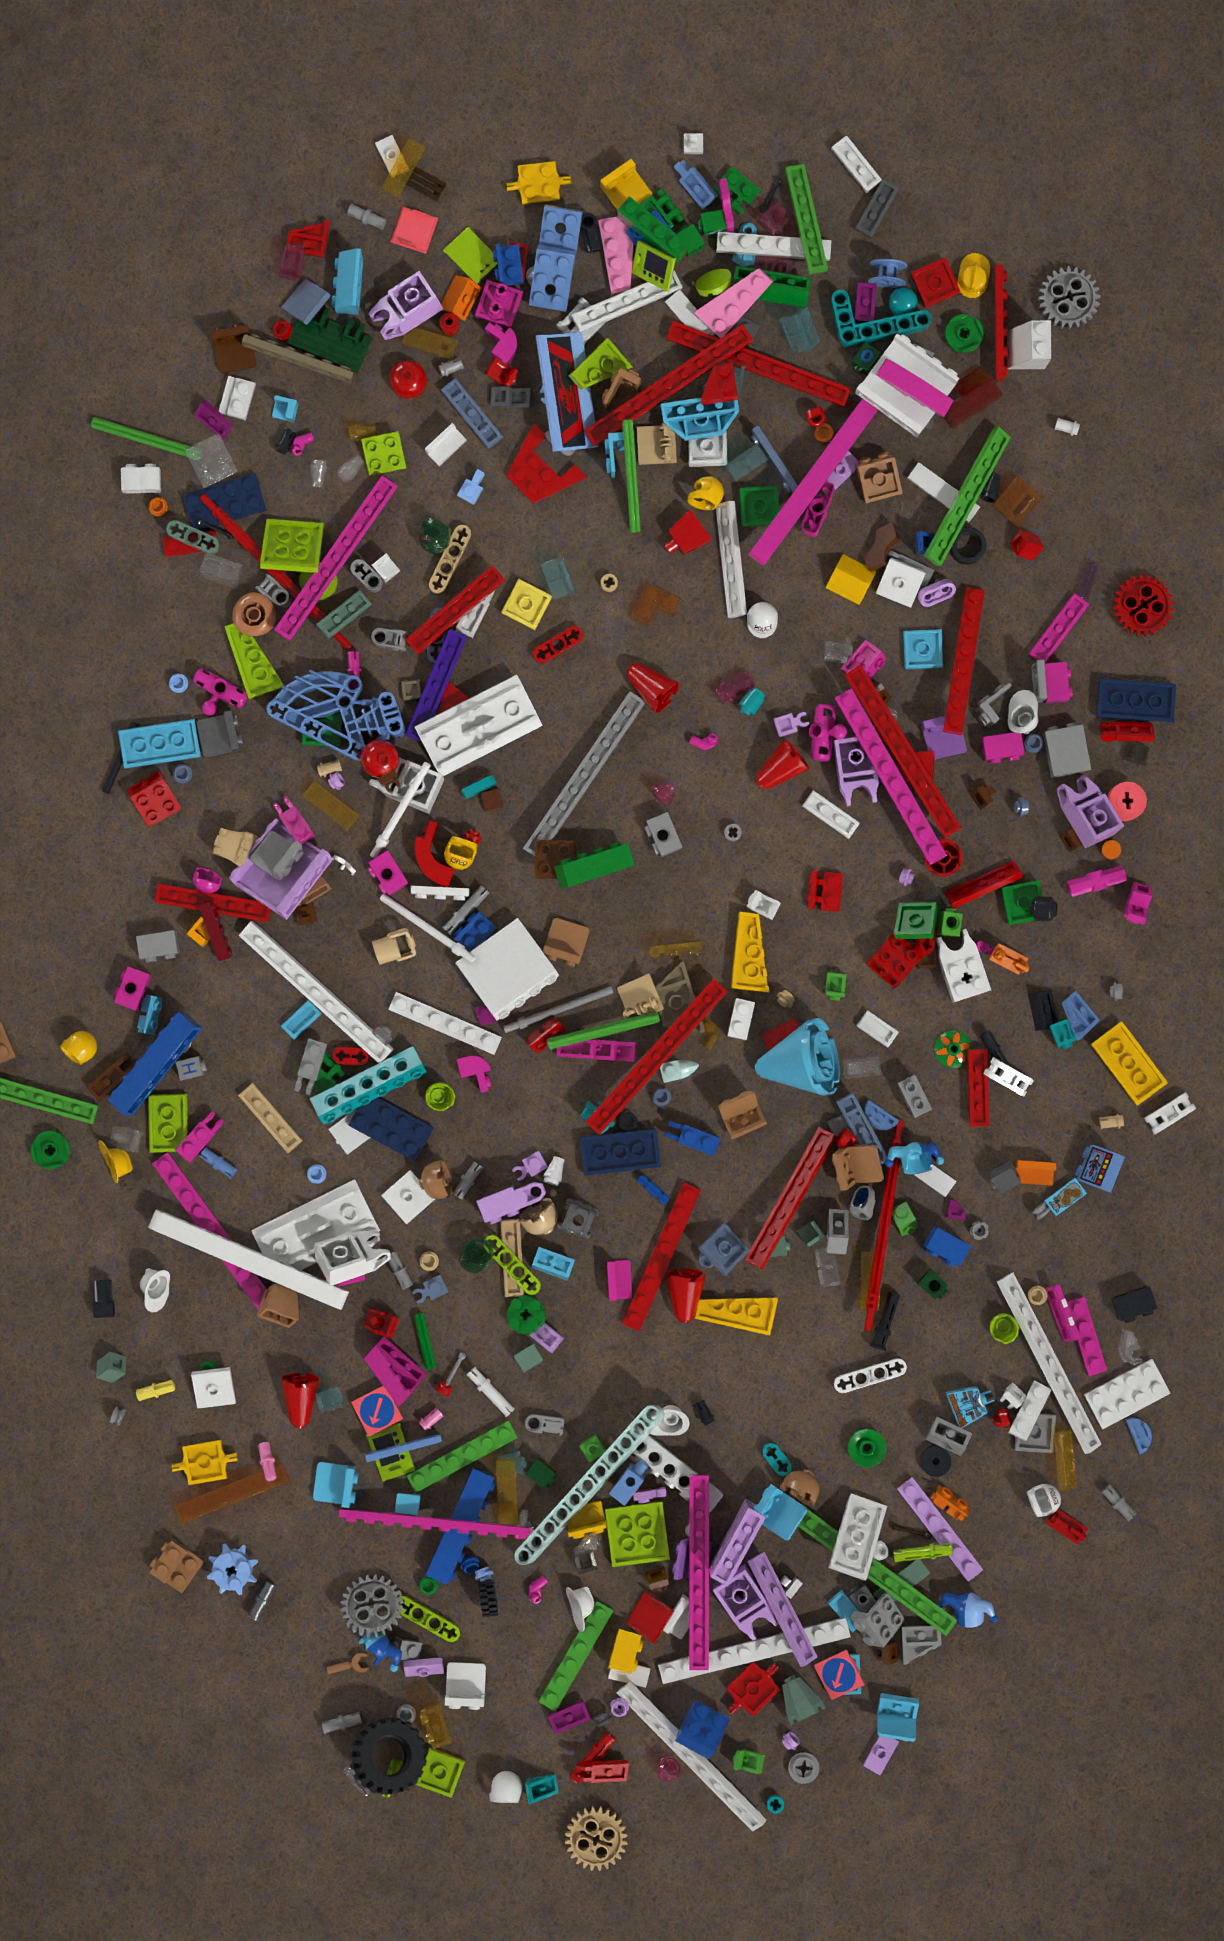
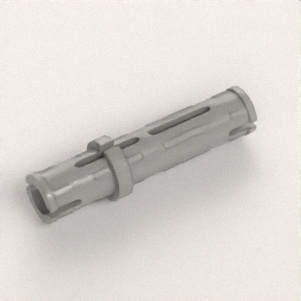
(460, 916)

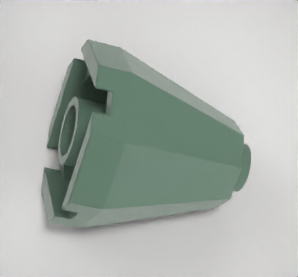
(800, 1700)

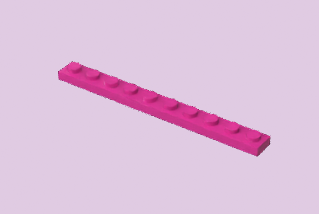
(335, 558)
(890, 776)
(206, 1219)
(444, 1524)
(699, 1573)

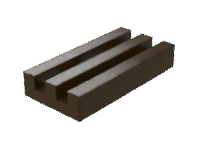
(439, 190)

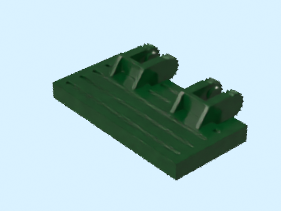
(331, 341)

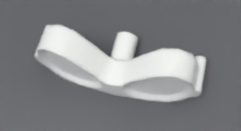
(344, 863)

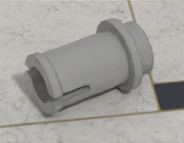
(450, 367)

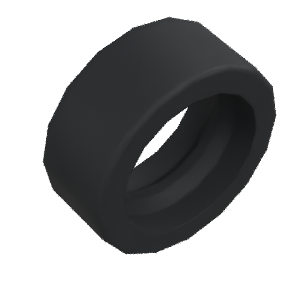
(982, 546)

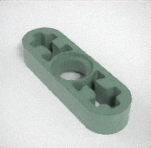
(178, 536)

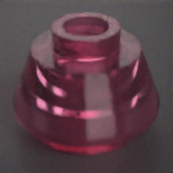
(664, 792)
(668, 1769)

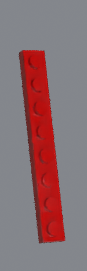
(963, 661)
(790, 1198)
(661, 1256)

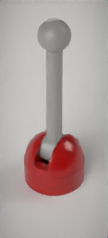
(445, 1387)

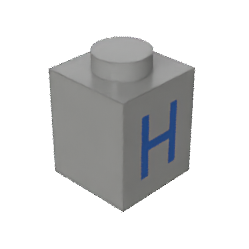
(191, 1068)

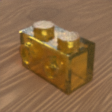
(437, 1727)

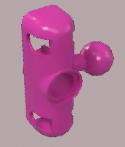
(816, 519)
(210, 682)
(823, 732)

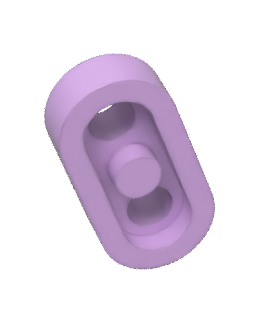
(936, 592)

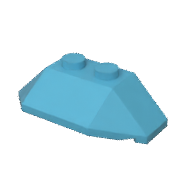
(698, 421)

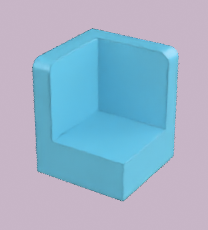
(285, 408)
(408, 1503)

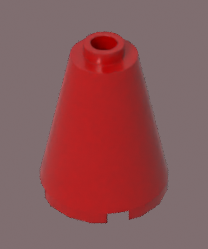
(652, 686)
(781, 766)
(685, 1292)
(299, 1396)

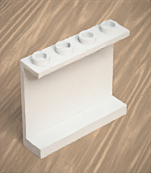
(893, 403)
(508, 969)

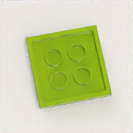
(292, 545)
(637, 1533)

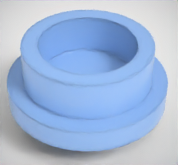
(178, 683)
(316, 1173)
(483, 1574)

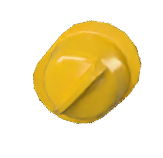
(973, 275)
(117, 1160)

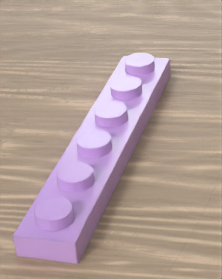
(939, 1528)
(782, 1609)

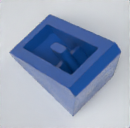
(922, 542)

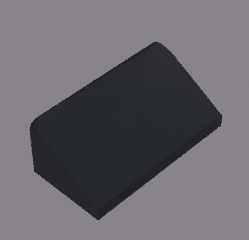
(1042, 1009)

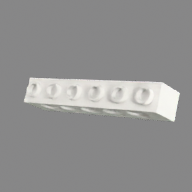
(681, 1468)

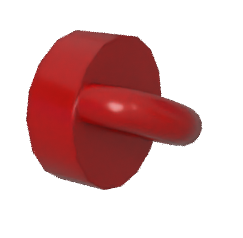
(815, 413)
(844, 1136)
(1004, 1417)

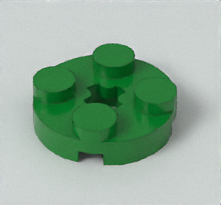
(967, 323)
(42, 1142)
(518, 1307)

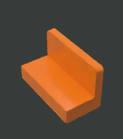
(460, 297)
(1035, 1172)

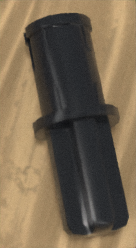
(992, 1046)

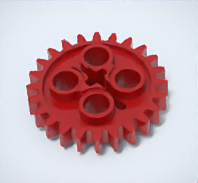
(1152, 619)

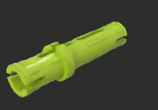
(931, 1551)

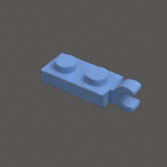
(695, 184)

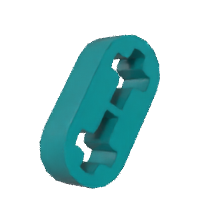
(479, 787)
(780, 1456)

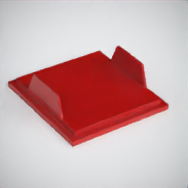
(649, 1617)

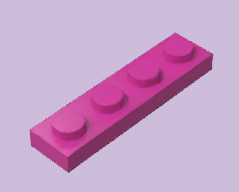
(1088, 1339)

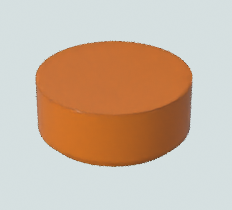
(824, 433)
(1111, 849)

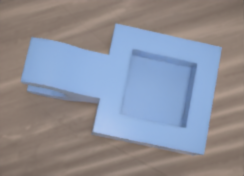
(471, 490)

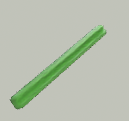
(139, 436)
(631, 475)
(603, 1030)

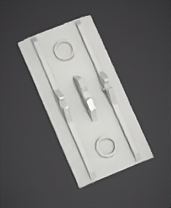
(478, 725)
(294, 1234)

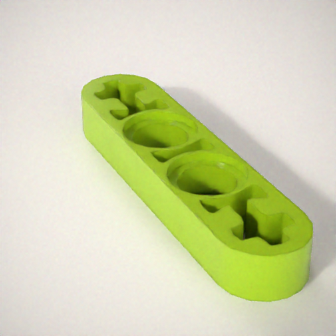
(509, 1267)
(429, 1614)

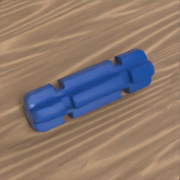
(653, 1189)

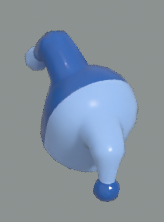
(968, 1608)

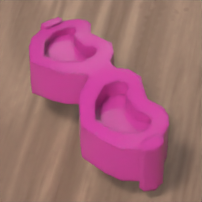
(983, 947)

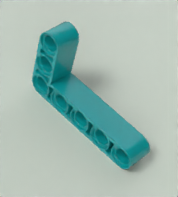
(873, 326)

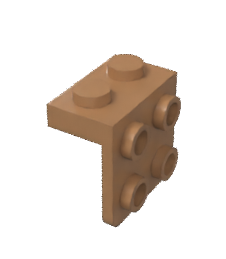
(626, 378)
(566, 942)
(741, 1114)
(857, 1165)

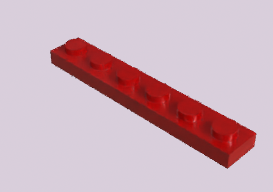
(1001, 315)
(455, 610)
(225, 904)

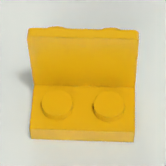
(624, 183)
(588, 1519)

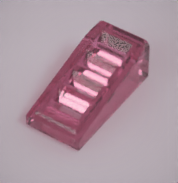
(775, 261)

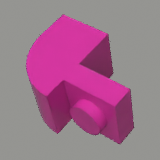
(507, 343)
(1138, 903)
(475, 1066)

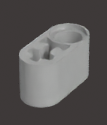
(359, 576)

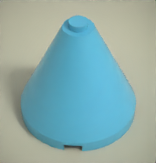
(803, 1060)

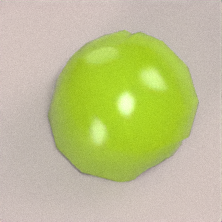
(440, 1096)
(1004, 1328)

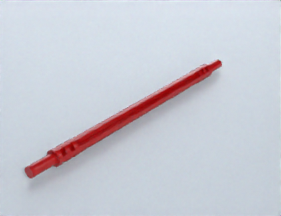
(244, 539)
(883, 1231)

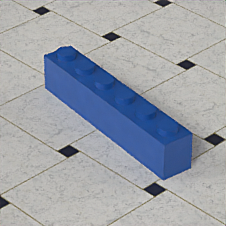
(154, 1063)
(452, 1543)

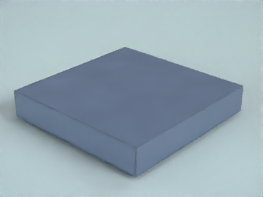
(305, 301)
(724, 1249)

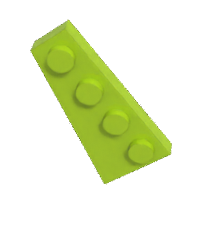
(252, 663)

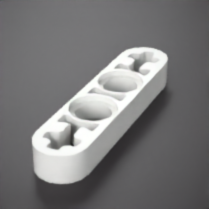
(870, 1378)

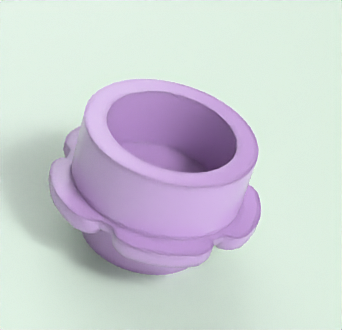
(336, 781)
(906, 876)
(624, 1707)
(790, 1740)

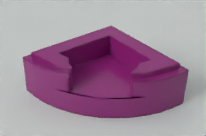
(955, 1210)

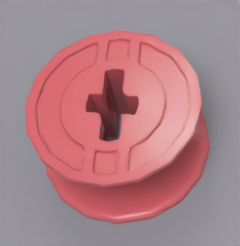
(1134, 794)

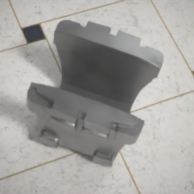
(575, 1208)

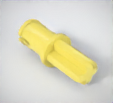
(155, 1390)

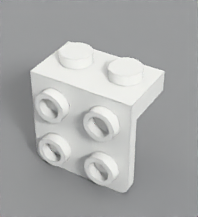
(465, 1685)

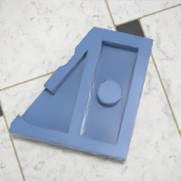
(1079, 1015)

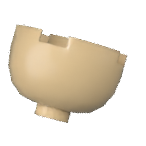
(540, 1218)

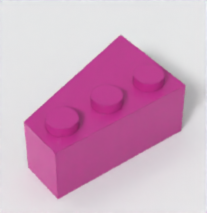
(394, 1370)

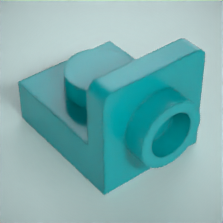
(1063, 1034)

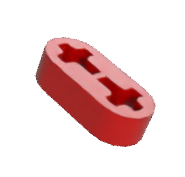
(929, 944)
(350, 1061)

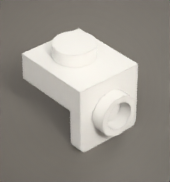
(763, 904)

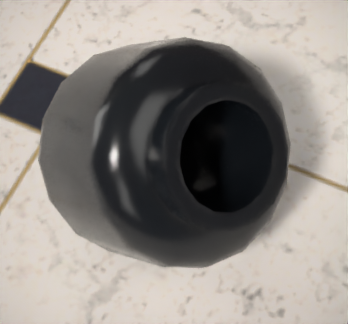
(1043, 908)

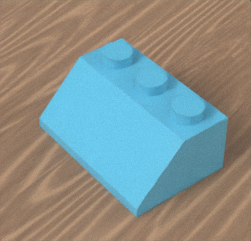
(348, 282)

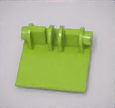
(383, 453)

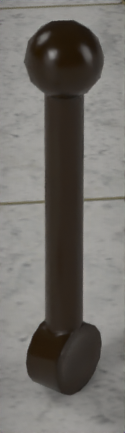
(927, 1535)

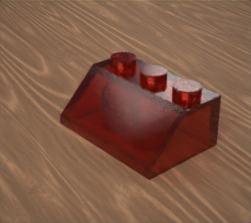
(971, 396)

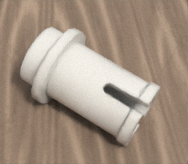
(1067, 426)

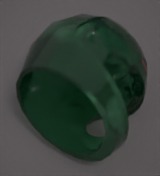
(435, 536)
(475, 1257)

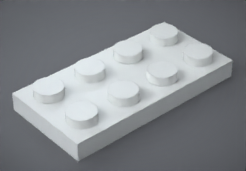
(1127, 1393)
(857, 1537)

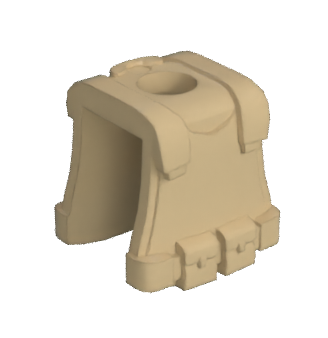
(234, 845)

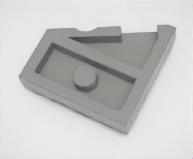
(918, 1641)

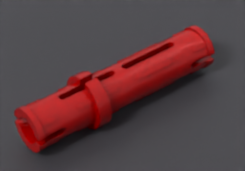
(598, 1751)

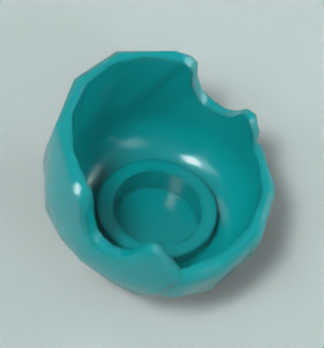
(903, 301)

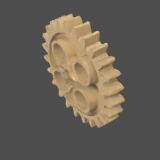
(588, 1854)

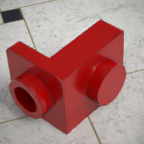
(501, 373)

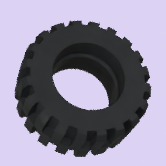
(413, 1756)

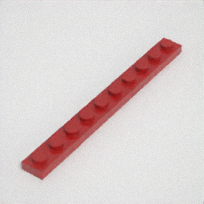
(764, 366)
(669, 384)
(903, 751)
(656, 1056)

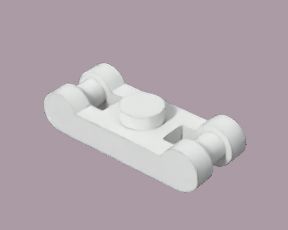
(1008, 1076)
(1170, 1113)

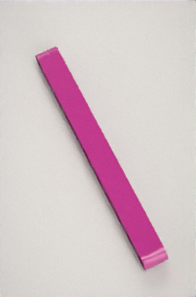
(812, 482)

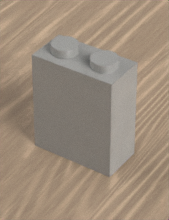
(1066, 750)

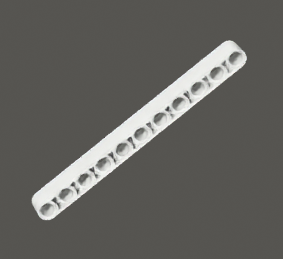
(248, 1259)

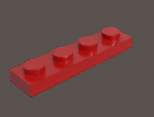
(983, 884)
(978, 1088)

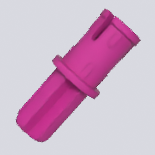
(353, 668)

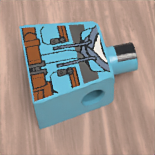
(968, 1404)

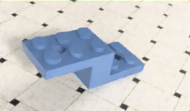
(555, 258)

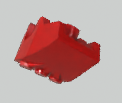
(381, 1323)

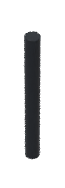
(116, 766)

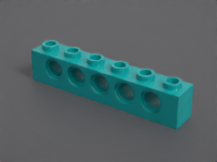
(373, 1076)

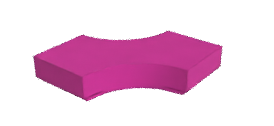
(726, 205)

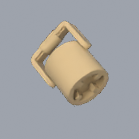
(388, 949)

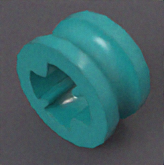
(780, 1801)

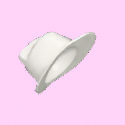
(1023, 712)
(156, 1289)
(673, 1422)
(581, 1605)

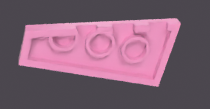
(617, 253)
(731, 305)

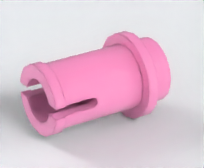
(429, 1420)

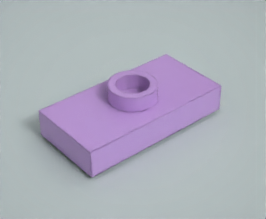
(843, 470)
(547, 1337)
(423, 1667)
(880, 1754)

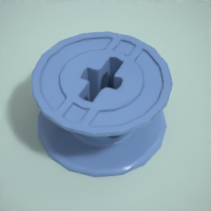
(887, 273)

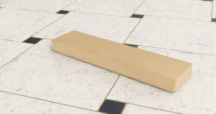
(270, 1117)
(512, 1238)

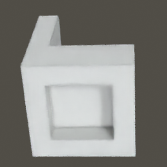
(385, 568)

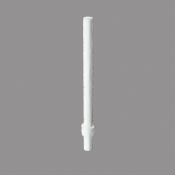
(383, 840)
(457, 948)

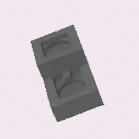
(511, 397)

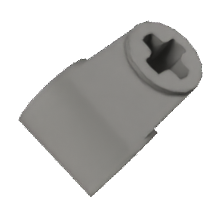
(272, 590)
(391, 639)

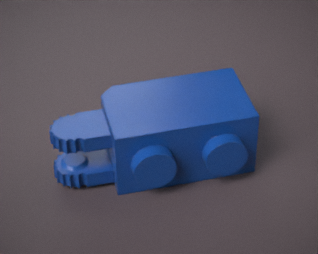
(694, 1138)

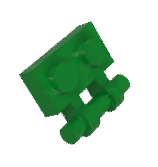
(740, 187)
(651, 204)
(324, 1079)

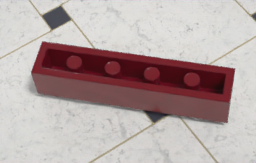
(215, 930)

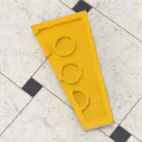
(748, 961)
(740, 1313)

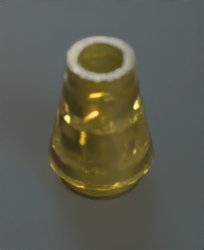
(359, 431)

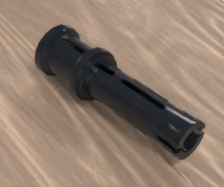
(883, 1330)

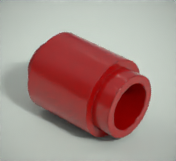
(449, 330)

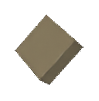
(411, 690)

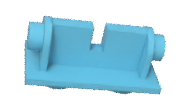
(149, 1023)

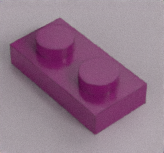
(865, 302)
(213, 419)
(569, 1717)

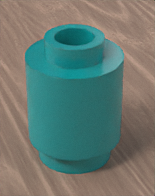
(751, 701)

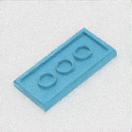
(159, 743)

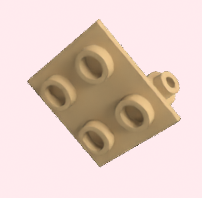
(656, 445)
(640, 997)

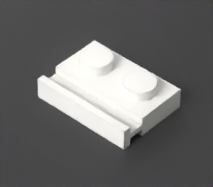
(237, 398)

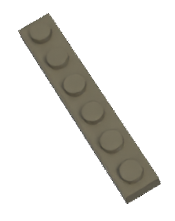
(290, 355)

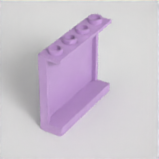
(285, 894)
(736, 1543)

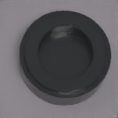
(628, 1121)

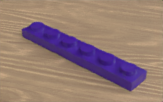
(437, 681)

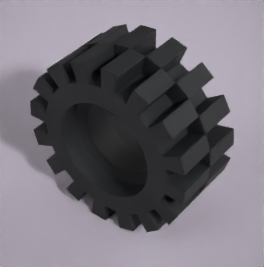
(488, 1598)

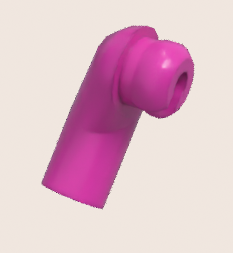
(299, 443)
(705, 743)
(535, 1589)

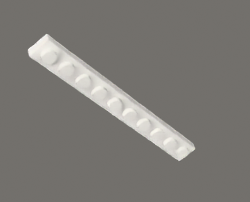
(315, 991)
(1049, 1363)
(754, 1650)
(700, 1765)

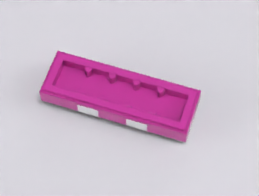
(1062, 1313)

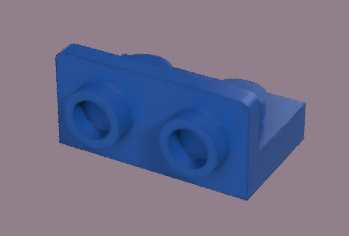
(509, 265)
(475, 932)

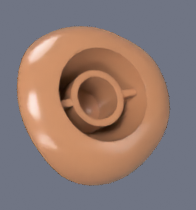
(254, 614)

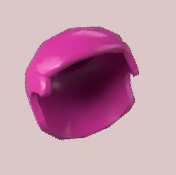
(206, 880)

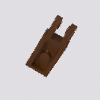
(109, 1079)

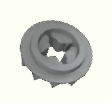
(809, 1774)

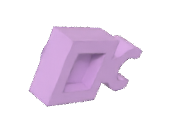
(787, 724)
(532, 1164)
(645, 1494)

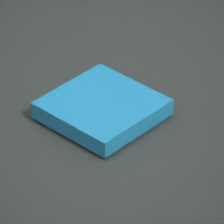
(923, 649)

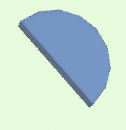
(878, 1117)
(1140, 1433)

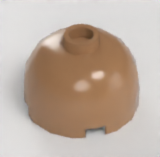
(436, 1181)
(802, 1486)

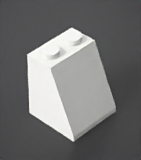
(1029, 345)

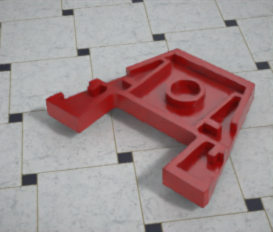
(534, 476)

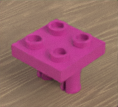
(499, 304)

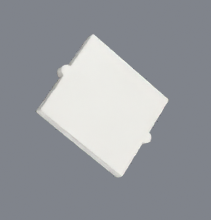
(347, 1136)

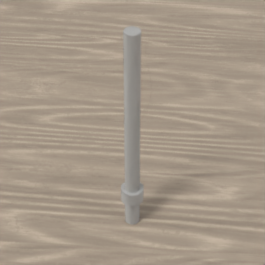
(523, 1022)

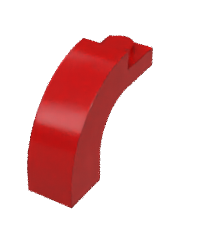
(431, 868)

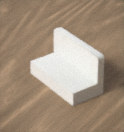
(445, 445)
(679, 1620)

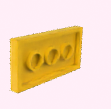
(1129, 1063)

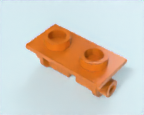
(1009, 959)
(957, 1508)

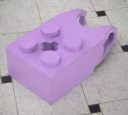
(406, 306)
(852, 773)
(1089, 812)
(508, 1202)
(744, 1607)

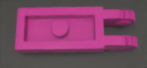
(294, 822)
(198, 1138)

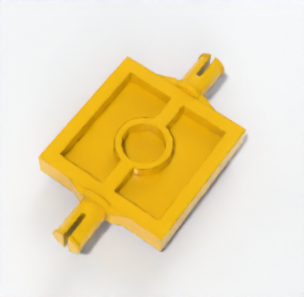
(538, 183)
(204, 1462)

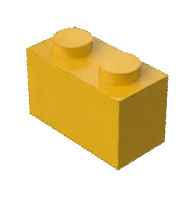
(625, 1651)

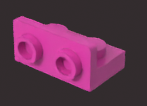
(868, 656)

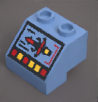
(1099, 1168)

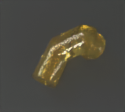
(712, 1033)

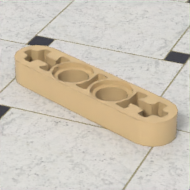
(452, 560)

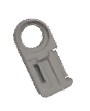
(547, 1424)

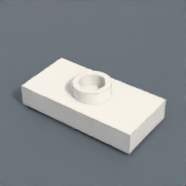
(389, 151)

